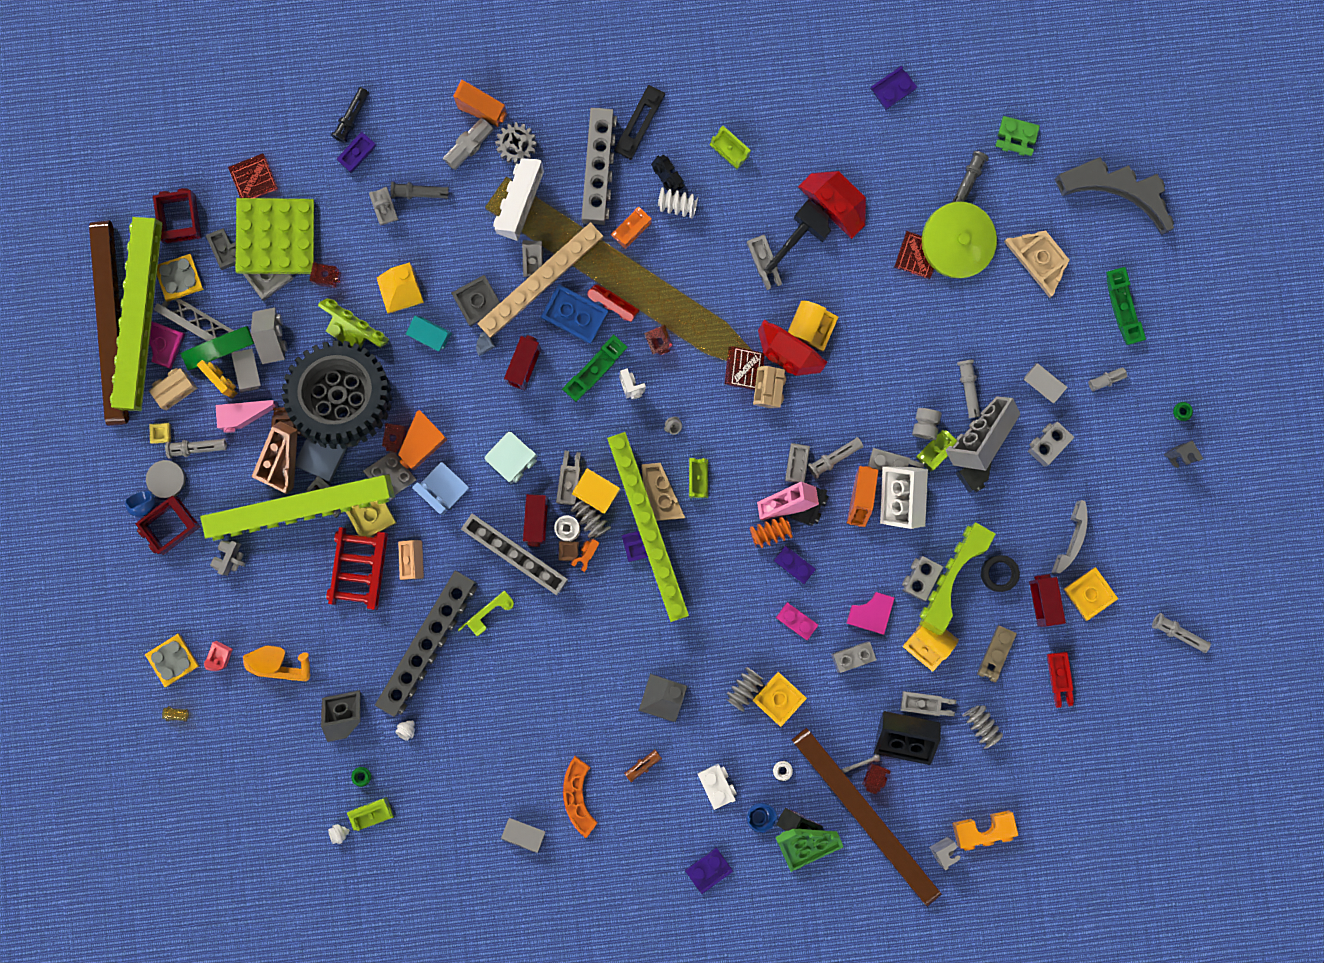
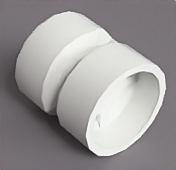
(567, 528)

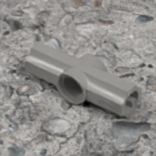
(468, 143)

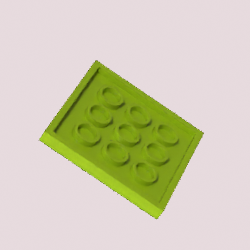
(274, 236)

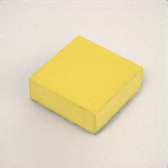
(160, 433)

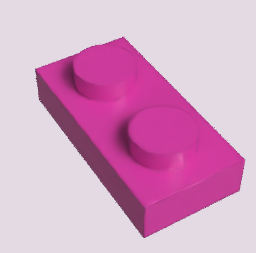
(797, 621)

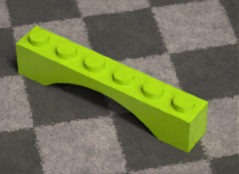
(939, 611)

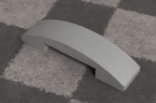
(1080, 516)

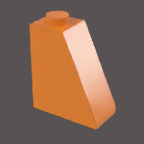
(479, 104)
(420, 442)
(862, 496)

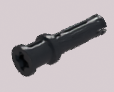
(348, 125)

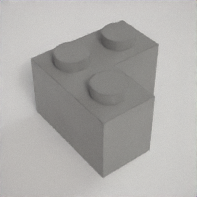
(267, 335)

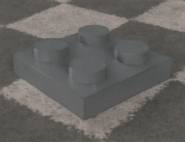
(476, 300)

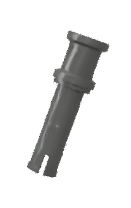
(973, 171)
(409, 190)

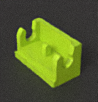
(730, 147)
(935, 451)
(698, 478)
(370, 814)

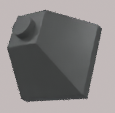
(662, 697)
(340, 715)

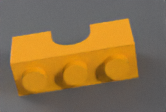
(1002, 828)

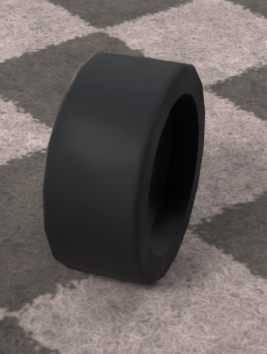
(1015, 573)

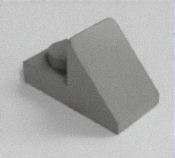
(532, 256)

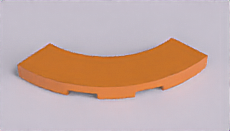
(574, 798)

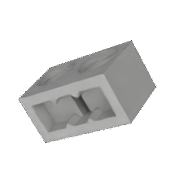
(1053, 447)
(926, 581)
(853, 657)

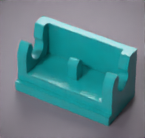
(428, 333)

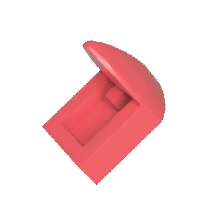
(217, 657)

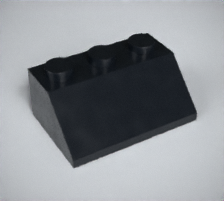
(907, 738)

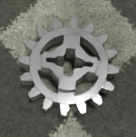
(523, 141)

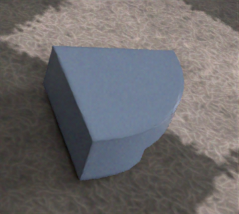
(484, 344)

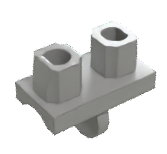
(383, 206)
(230, 558)

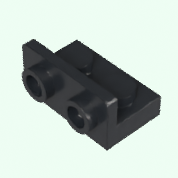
(812, 515)

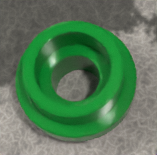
(1188, 411)
(355, 779)

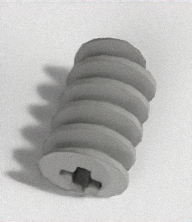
(591, 519)
(745, 688)
(983, 725)

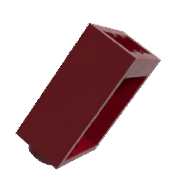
(183, 234)
(523, 362)
(183, 513)
(535, 520)
(1047, 601)

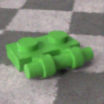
(1018, 131)

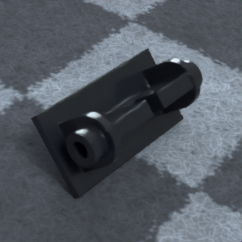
(662, 167)

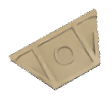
(1040, 258)

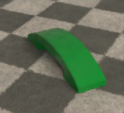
(1123, 306)
(217, 347)
(595, 369)

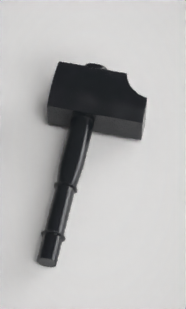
(811, 219)

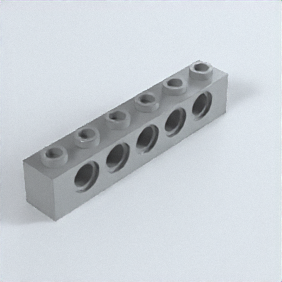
(598, 118)
(514, 554)

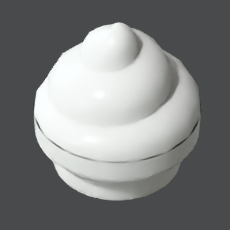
(405, 730)
(338, 834)

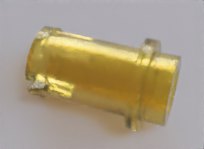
(175, 714)

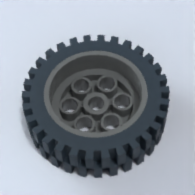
(314, 375)

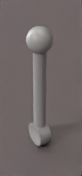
(876, 758)

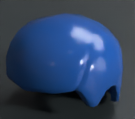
(140, 503)
(761, 817)

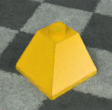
(399, 288)

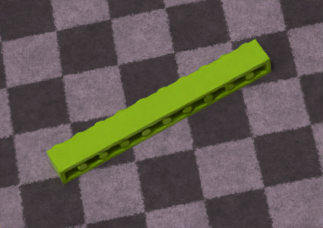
(136, 314)
(297, 506)
(648, 527)

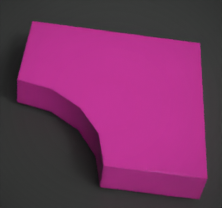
(164, 344)
(873, 614)

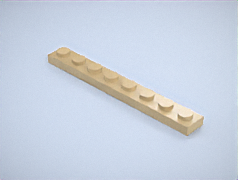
(540, 280)

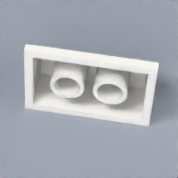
(904, 497)

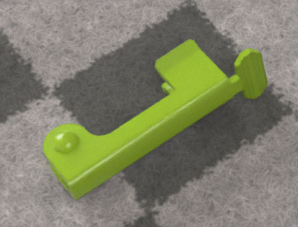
(476, 624)

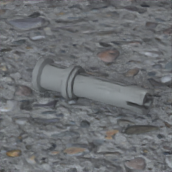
(968, 379)
(186, 448)
(827, 462)
(1172, 629)

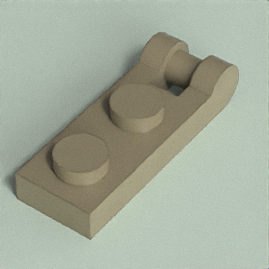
(996, 653)

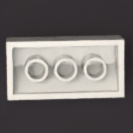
(519, 198)

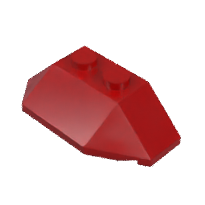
(838, 198)
(789, 351)

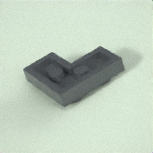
(222, 249)

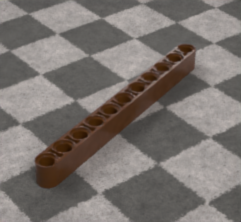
(107, 311)
(866, 817)

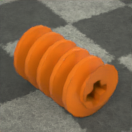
(771, 532)

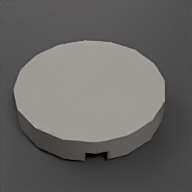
(165, 479)

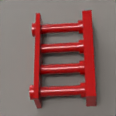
(373, 580)

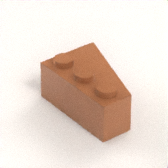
(278, 458)

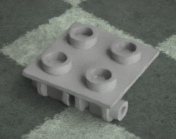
(390, 465)

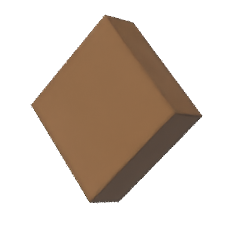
(568, 550)

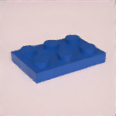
(574, 314)

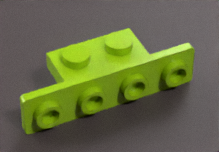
(348, 327)

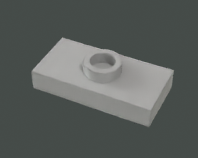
(797, 463)

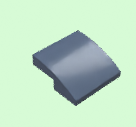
(320, 460)

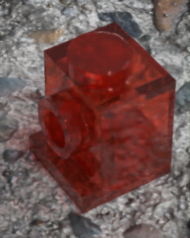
(330, 280)
(652, 339)
(399, 431)
(875, 778)

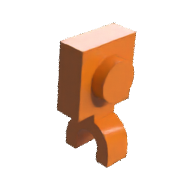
(588, 549)

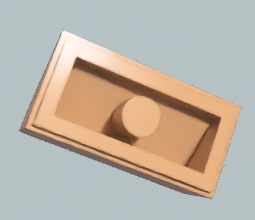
(411, 559)

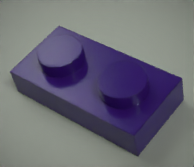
(356, 152)
(794, 565)

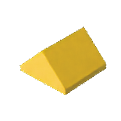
(596, 491)

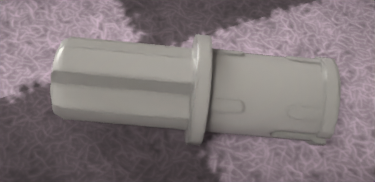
(1107, 379)

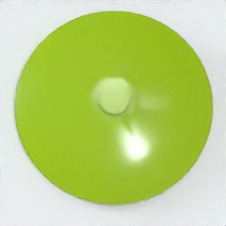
(959, 240)

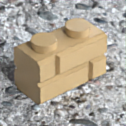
(769, 387)
(172, 389)

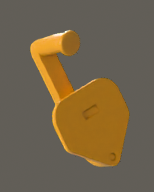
(268, 661)

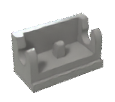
(246, 370)
(1045, 383)
(523, 835)
(943, 850)

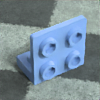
(441, 488)

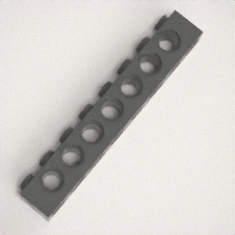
(386, 700)

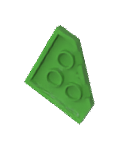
(806, 846)

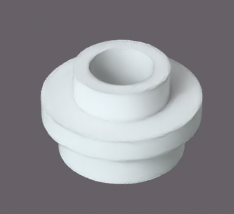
(782, 777)

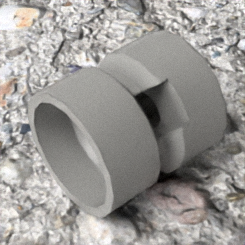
(927, 423)

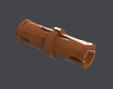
(633, 772)

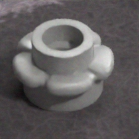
(673, 425)

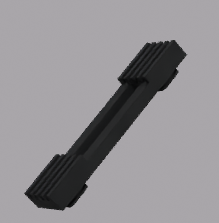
(651, 98)

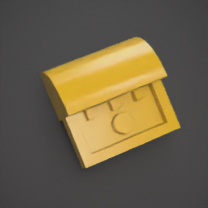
(813, 325)
(930, 647)

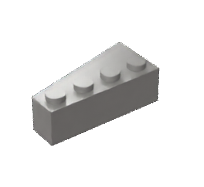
(985, 435)

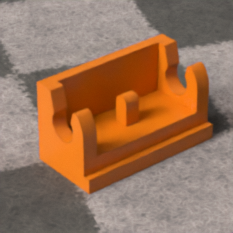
(631, 227)

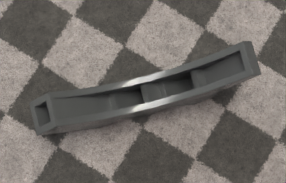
(1123, 183)

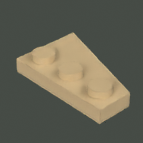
(660, 493)

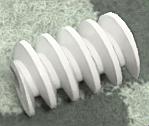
(677, 203)

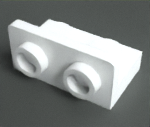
(628, 383)
(716, 786)

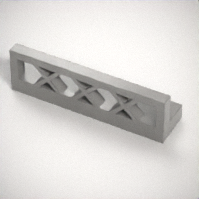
(172, 315)

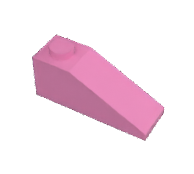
(241, 414)
(788, 501)

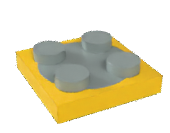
(178, 277)
(172, 660)

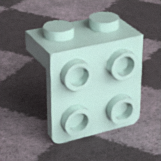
(511, 457)

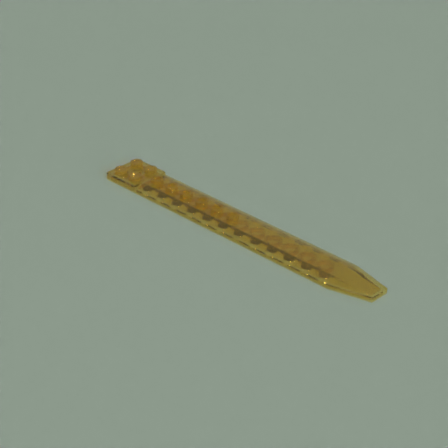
(629, 280)

